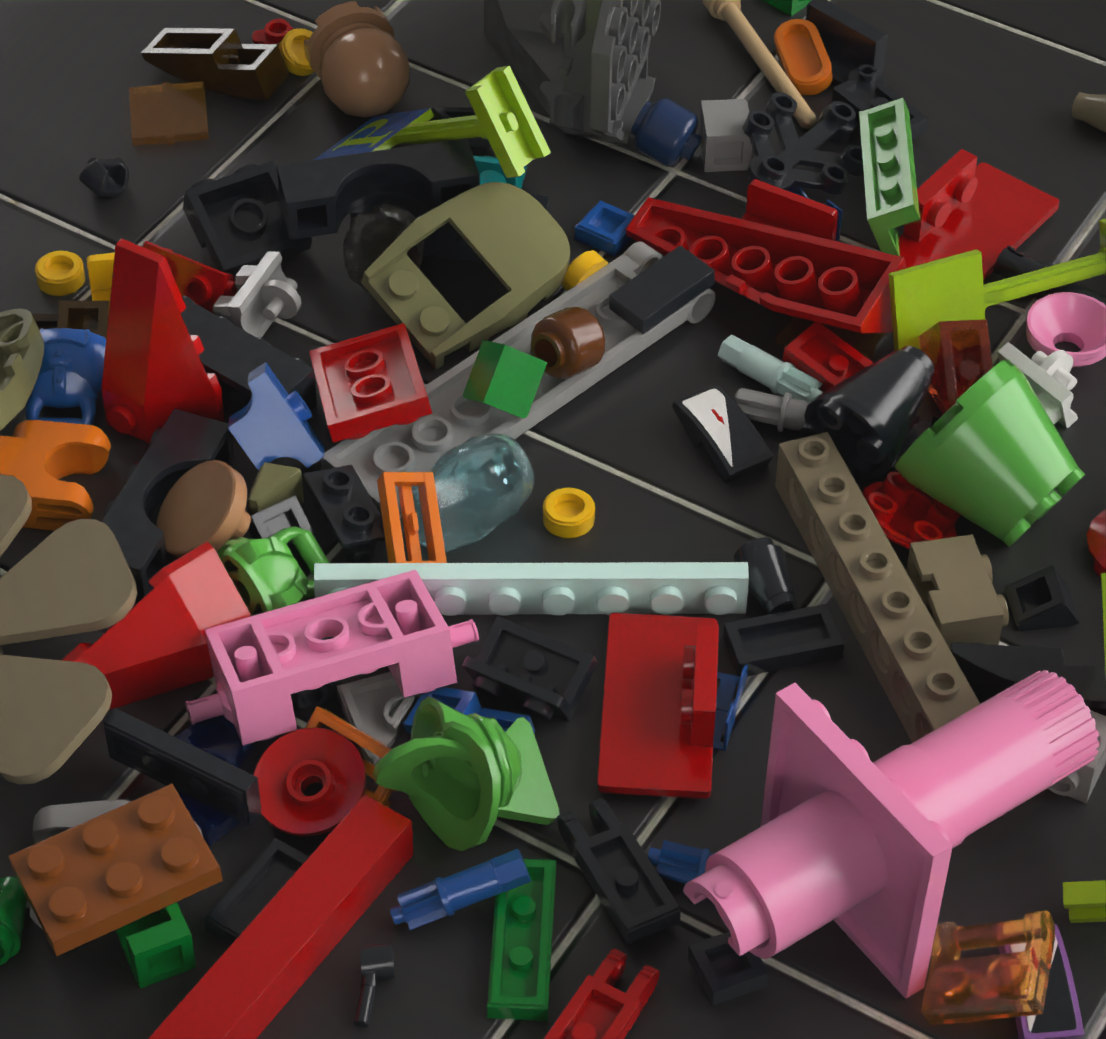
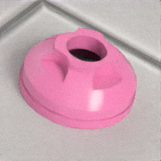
(1068, 319)

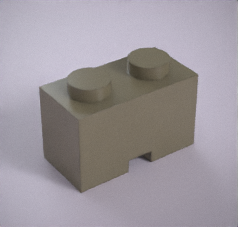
(958, 589)

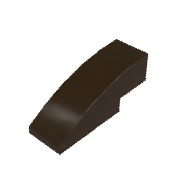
(219, 61)

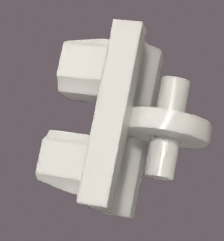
(1049, 380)

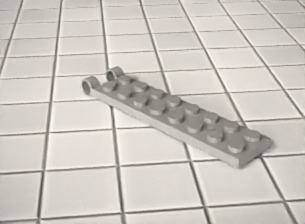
(457, 419)

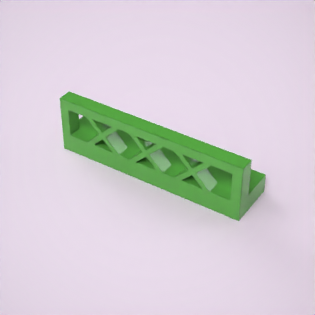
(888, 172)

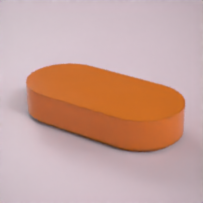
(803, 56)

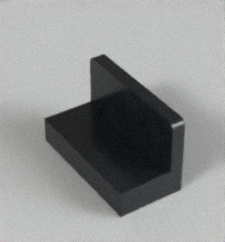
(846, 39)

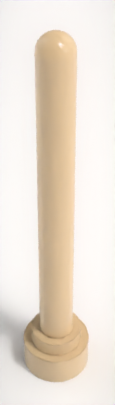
(730, 12)

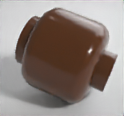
(568, 342)

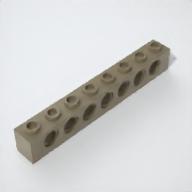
(871, 586)

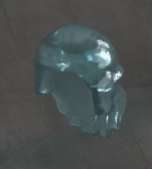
(478, 488)

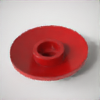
(305, 759)

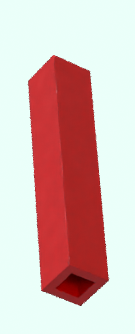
(296, 928)

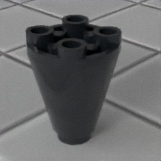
(872, 411)

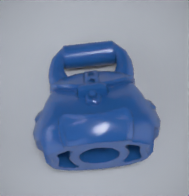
(69, 374)

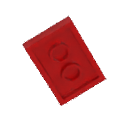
(369, 383)

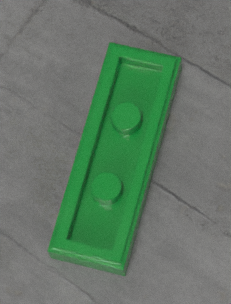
(523, 946)

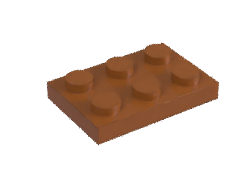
(115, 869)

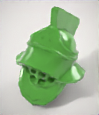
(468, 773)

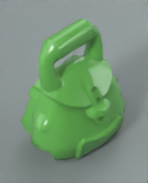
(268, 572)

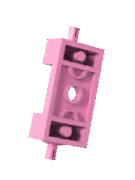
(282, 652)

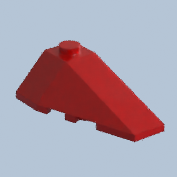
(148, 350)
(163, 636)

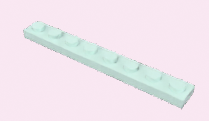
(560, 587)

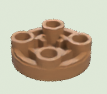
(203, 508)

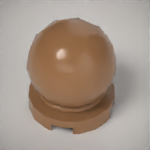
(358, 60)

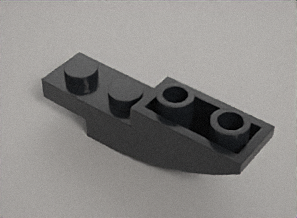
(998, 667)

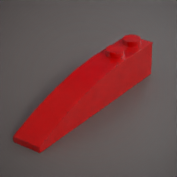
(778, 266)

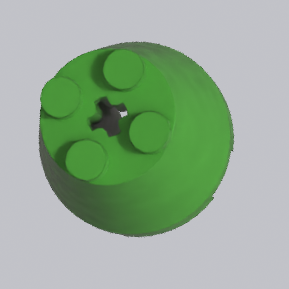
(994, 456)

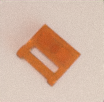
(989, 984)

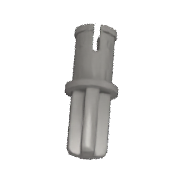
(772, 409)

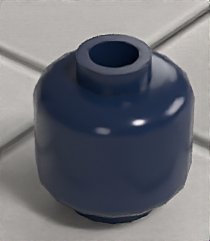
(666, 132)

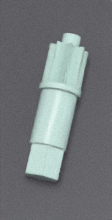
(768, 370)

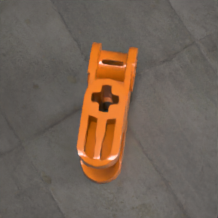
(42, 455)

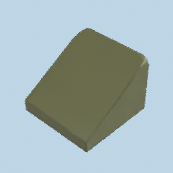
(274, 485)

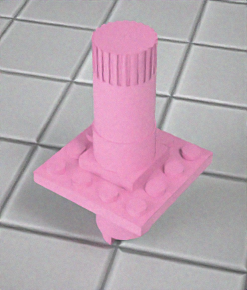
(879, 835)

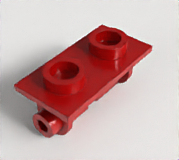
(195, 279)

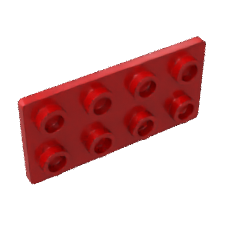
(973, 209)
(659, 706)

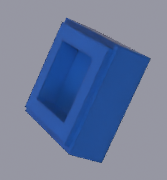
(604, 228)

